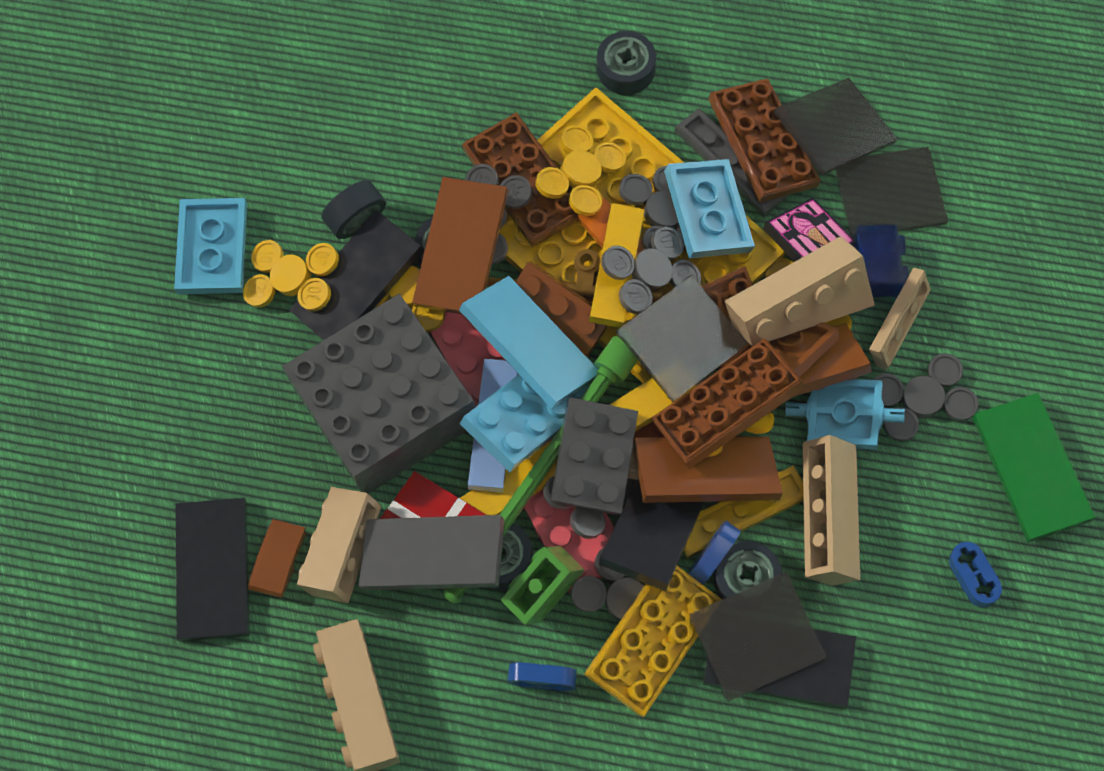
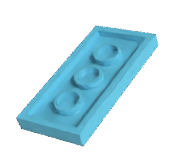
(515, 422)

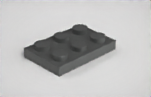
(594, 456)

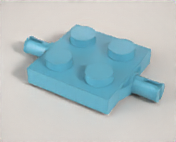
(847, 411)

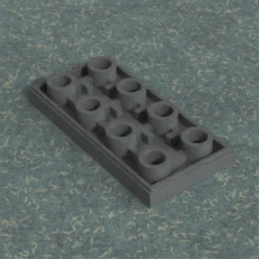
(432, 553)

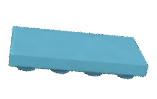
(529, 341)

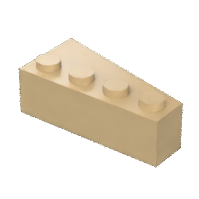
(803, 294)

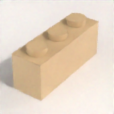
(337, 545)

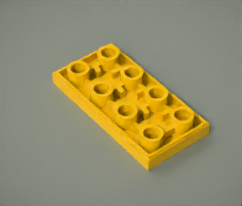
(650, 642)

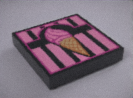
(805, 229)

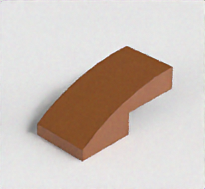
(276, 558)

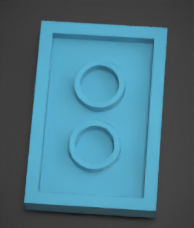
(709, 208)
(211, 246)

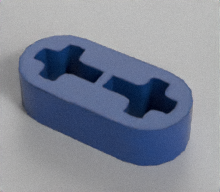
(714, 552)
(982, 570)
(542, 676)

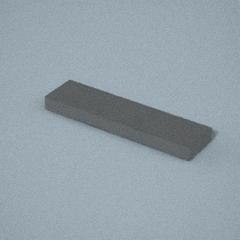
(712, 144)

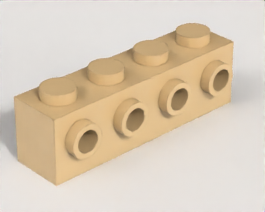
(831, 511)
(357, 697)

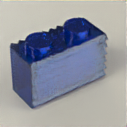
(882, 257)

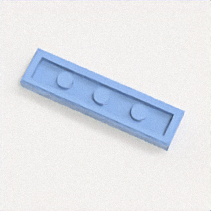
(485, 470)

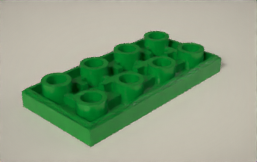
(1033, 467)

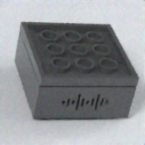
(381, 394)

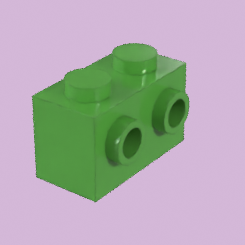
(542, 584)

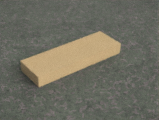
(900, 319)

